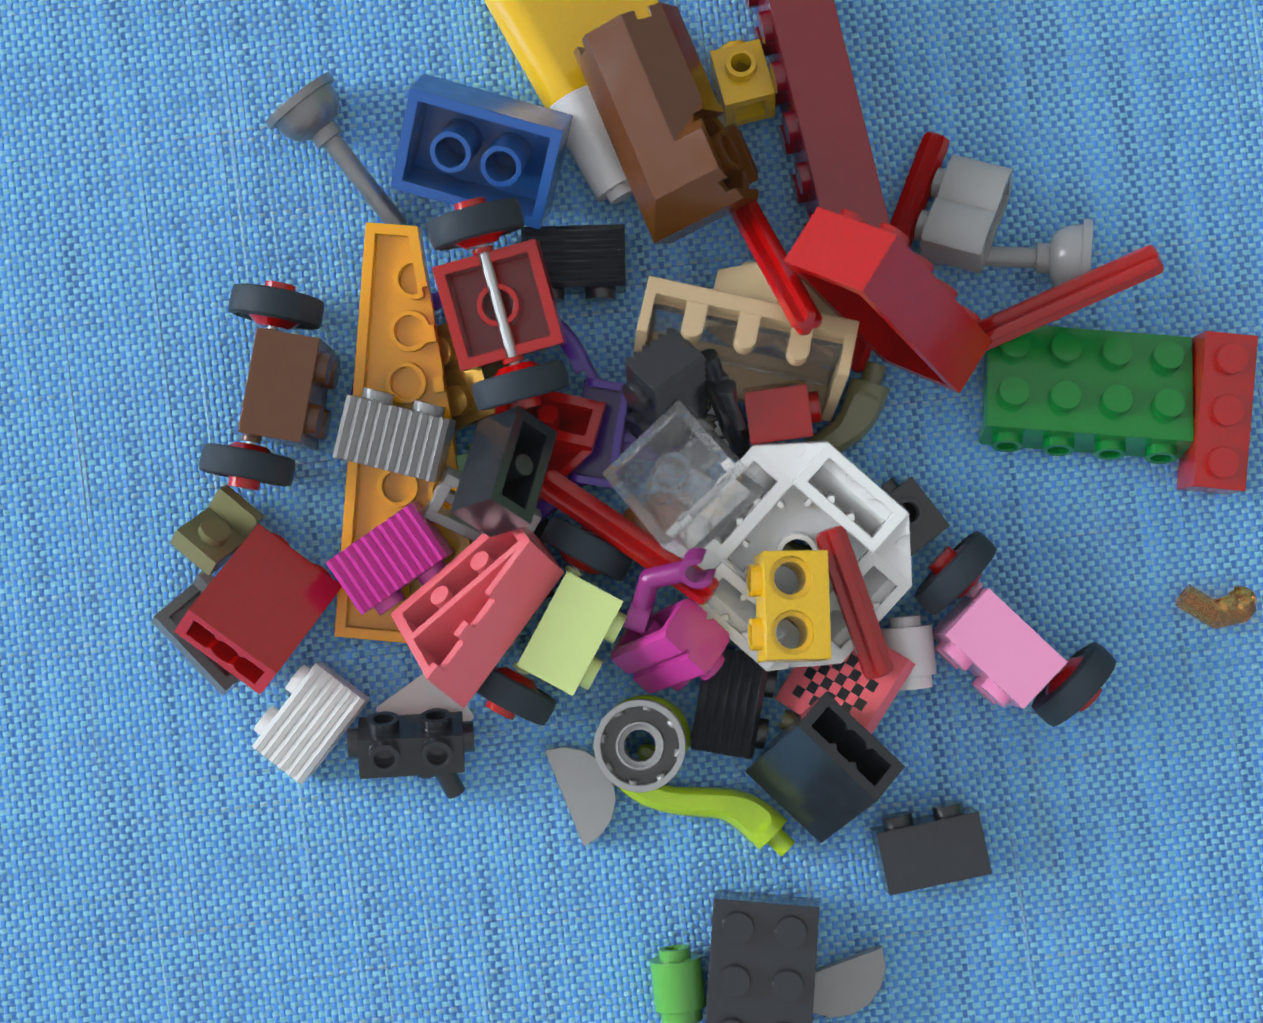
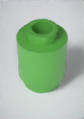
(678, 984)

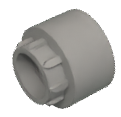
(619, 765)

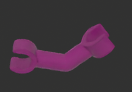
(661, 576)

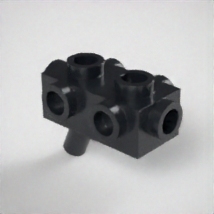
(413, 746)

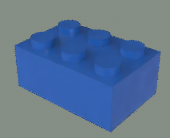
(480, 144)

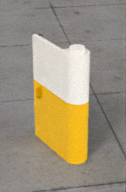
(544, 42)

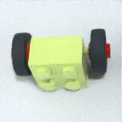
(569, 631)

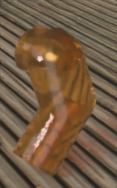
(1220, 612)

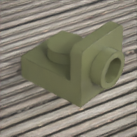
(217, 531)

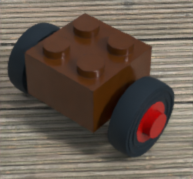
(283, 387)

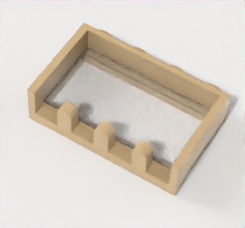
(751, 338)

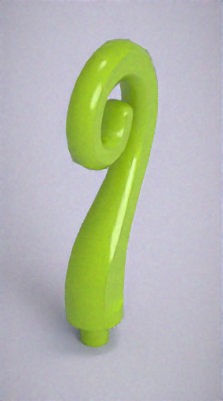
(742, 810)

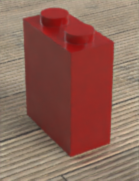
(258, 608)

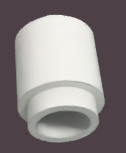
(917, 644)

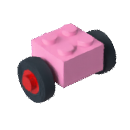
(1000, 647)

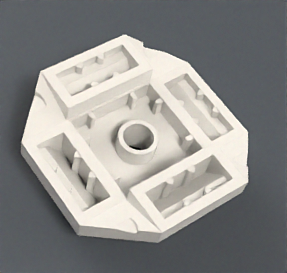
(805, 493)

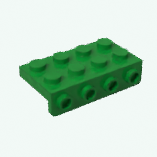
(1090, 394)

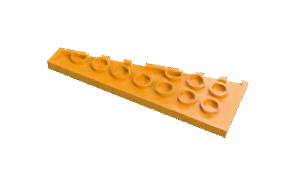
(400, 356)

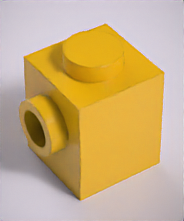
(742, 82)

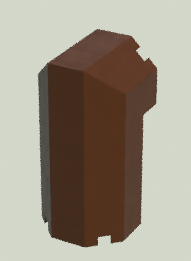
(666, 123)

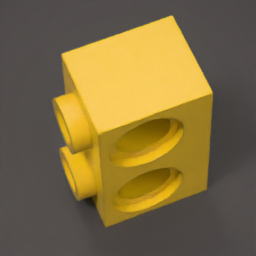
(805, 607)

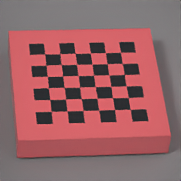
(847, 685)

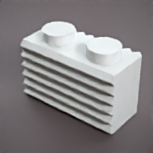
(309, 721)

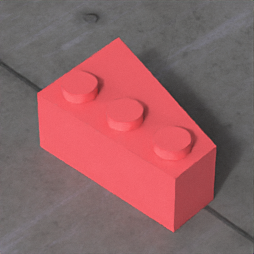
(476, 609)

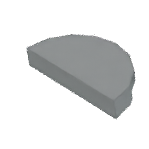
(585, 790)
(848, 983)

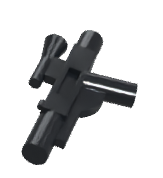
(723, 398)

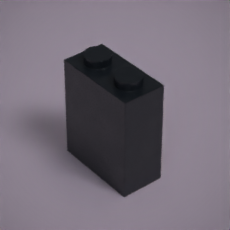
(825, 768)

